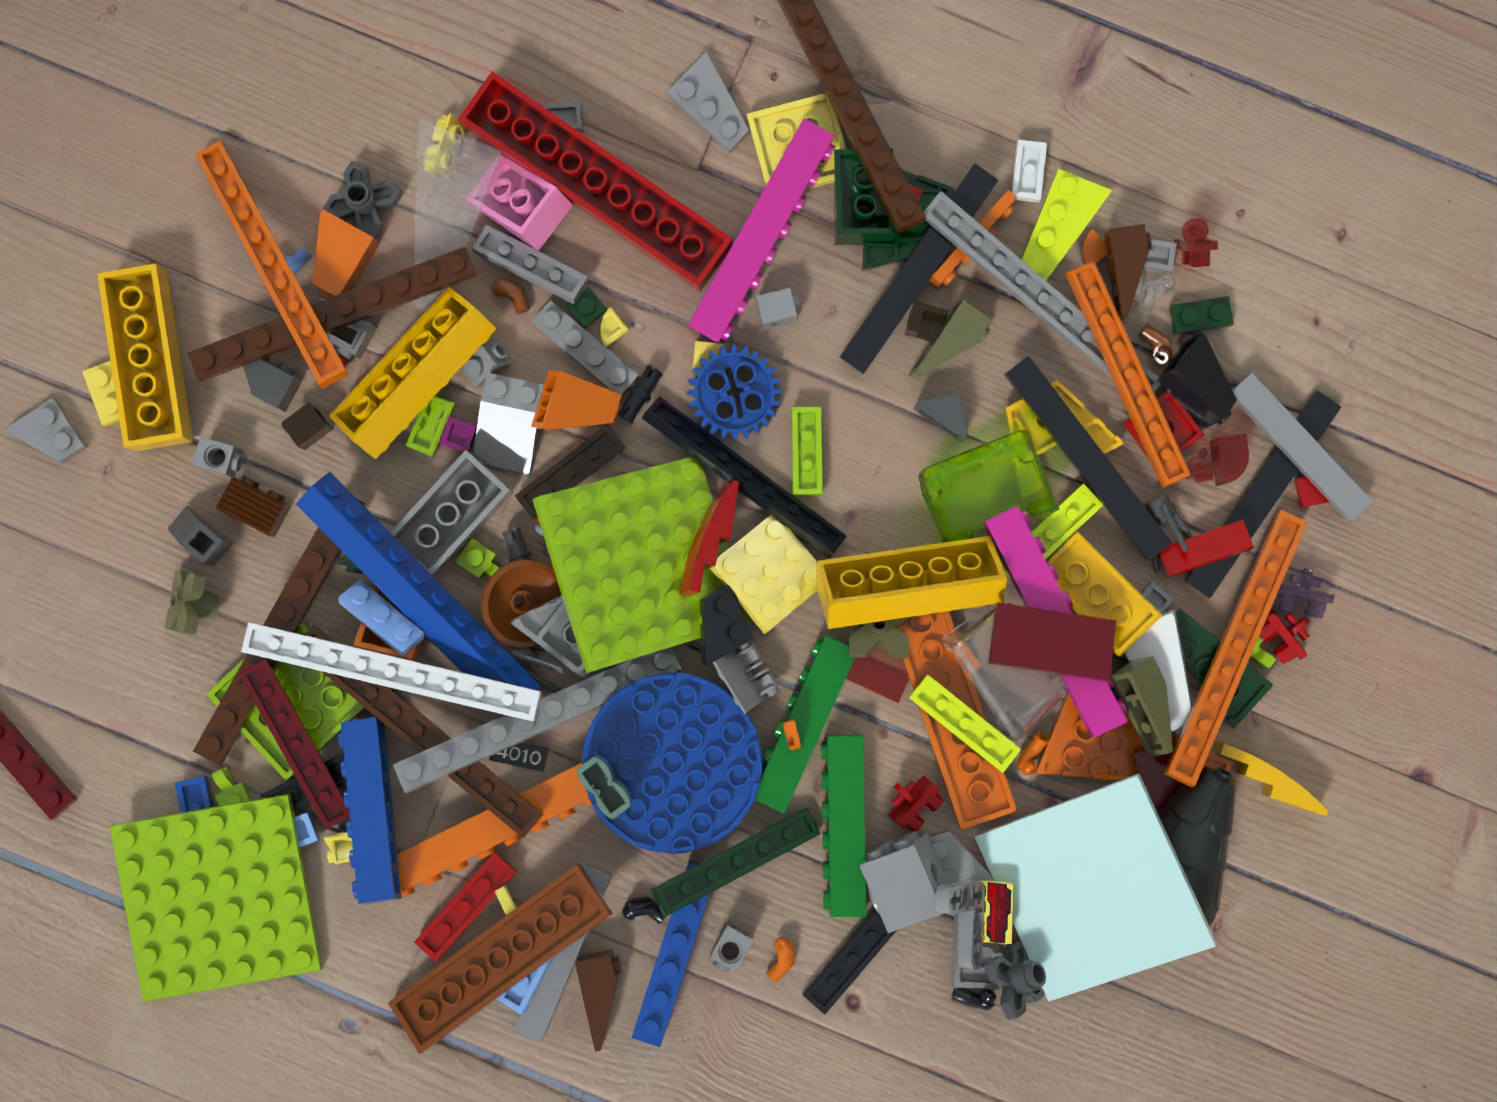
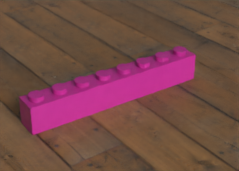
(761, 230)
(1038, 589)

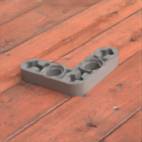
(968, 901)

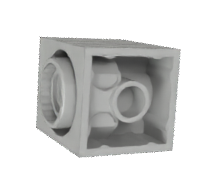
(904, 880)

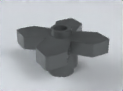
(363, 199)
(1018, 977)

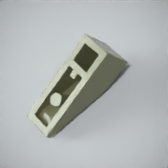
(958, 332)
(1146, 700)

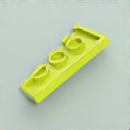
(1062, 219)

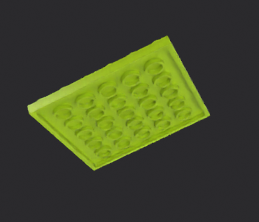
(623, 559)
(216, 897)

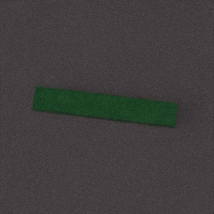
(735, 862)

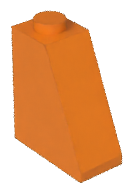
(340, 255)
(574, 403)

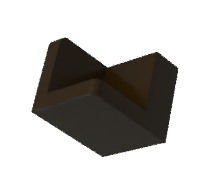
(924, 321)
(306, 426)

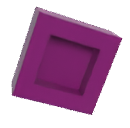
(458, 435)

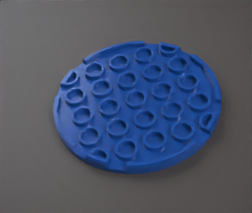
(682, 757)

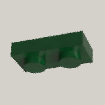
(1201, 315)

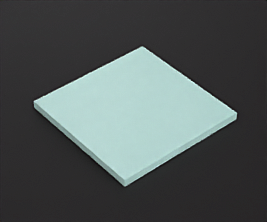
(1096, 888)

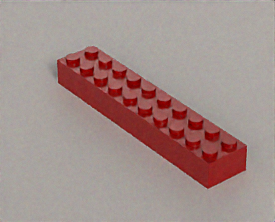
(596, 181)

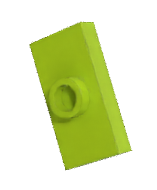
(430, 426)

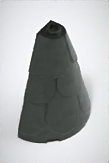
(1198, 829)

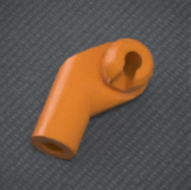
(1031, 751)
(785, 959)

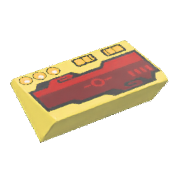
(998, 912)

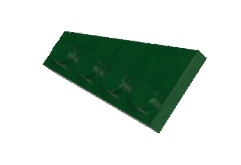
(1199, 650)

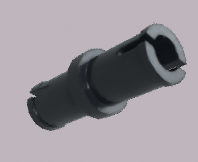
(640, 394)

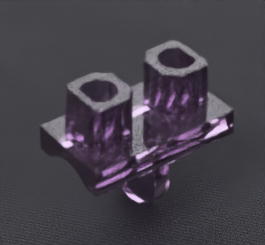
(1315, 600)

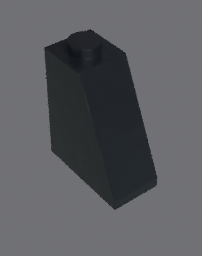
(1199, 382)

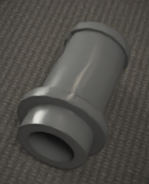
(516, 548)

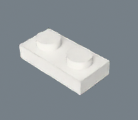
(1028, 170)

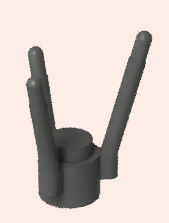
(1164, 511)
(529, 658)

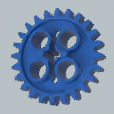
(759, 386)

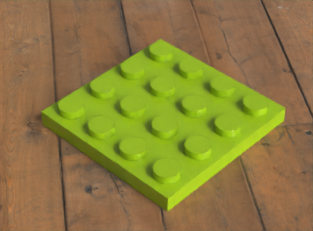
(315, 698)

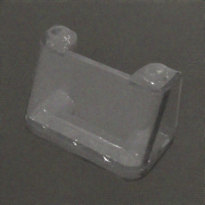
(1013, 694)

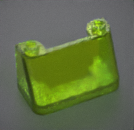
(985, 483)

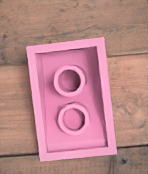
(524, 204)

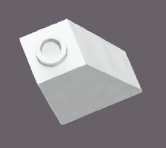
(1165, 646)

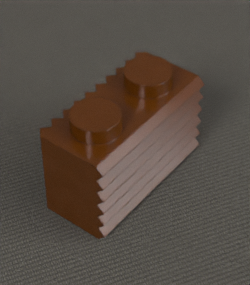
(252, 506)

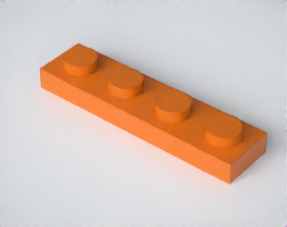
(1001, 210)

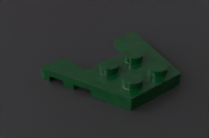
(883, 254)

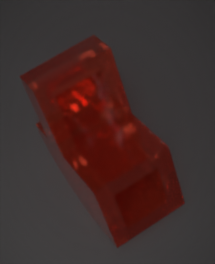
(1228, 462)

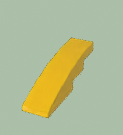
(1277, 784)

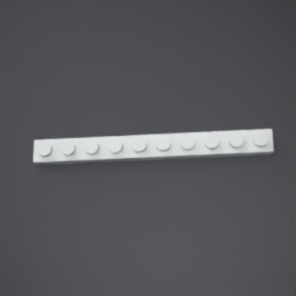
(391, 671)

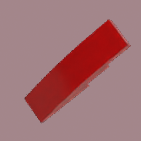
(713, 530)

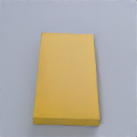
(1103, 591)

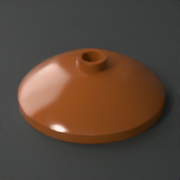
(522, 577)

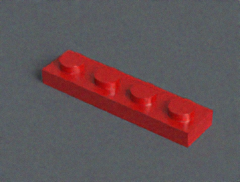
(465, 906)

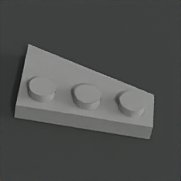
(709, 104)
(969, 977)

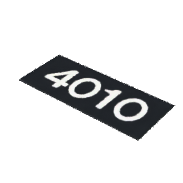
(523, 756)

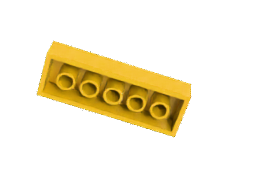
(145, 357)
(412, 372)
(910, 582)

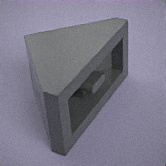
(946, 414)

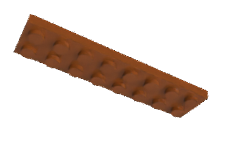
(500, 958)

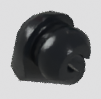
(642, 906)
(971, 999)

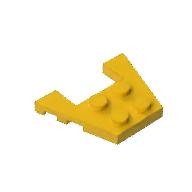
(1022, 418)

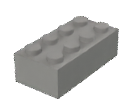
(451, 512)

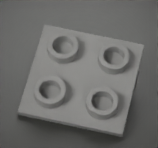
(743, 679)

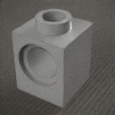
(777, 308)
(206, 453)
(731, 934)

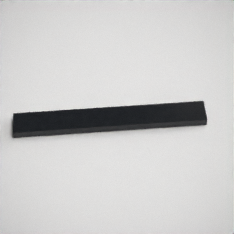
(913, 276)
(1087, 458)
(751, 481)
(1265, 491)

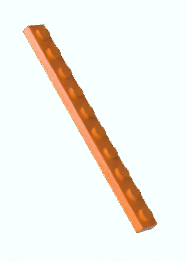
(272, 265)
(1235, 648)

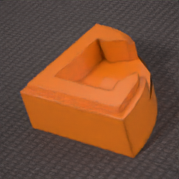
(1093, 248)
(791, 735)

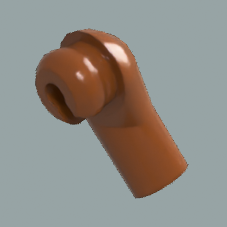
(513, 290)
(1160, 344)

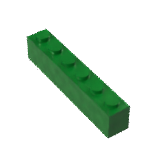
(810, 712)
(845, 825)

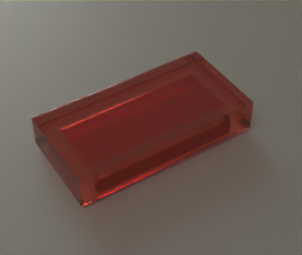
(878, 678)

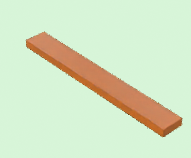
(1128, 374)

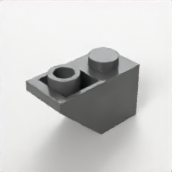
(272, 384)
(199, 537)

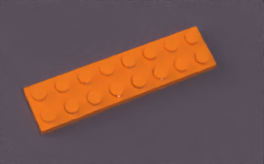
(973, 784)

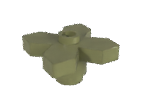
(189, 603)
(880, 636)

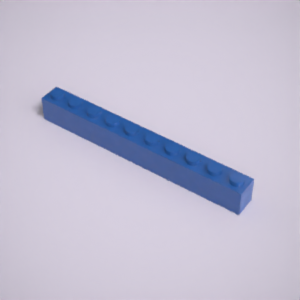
(409, 584)

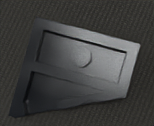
(722, 625)

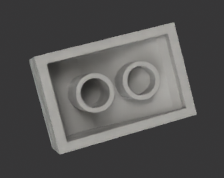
(505, 422)

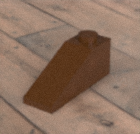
(1126, 259)
(598, 985)

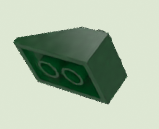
(857, 207)

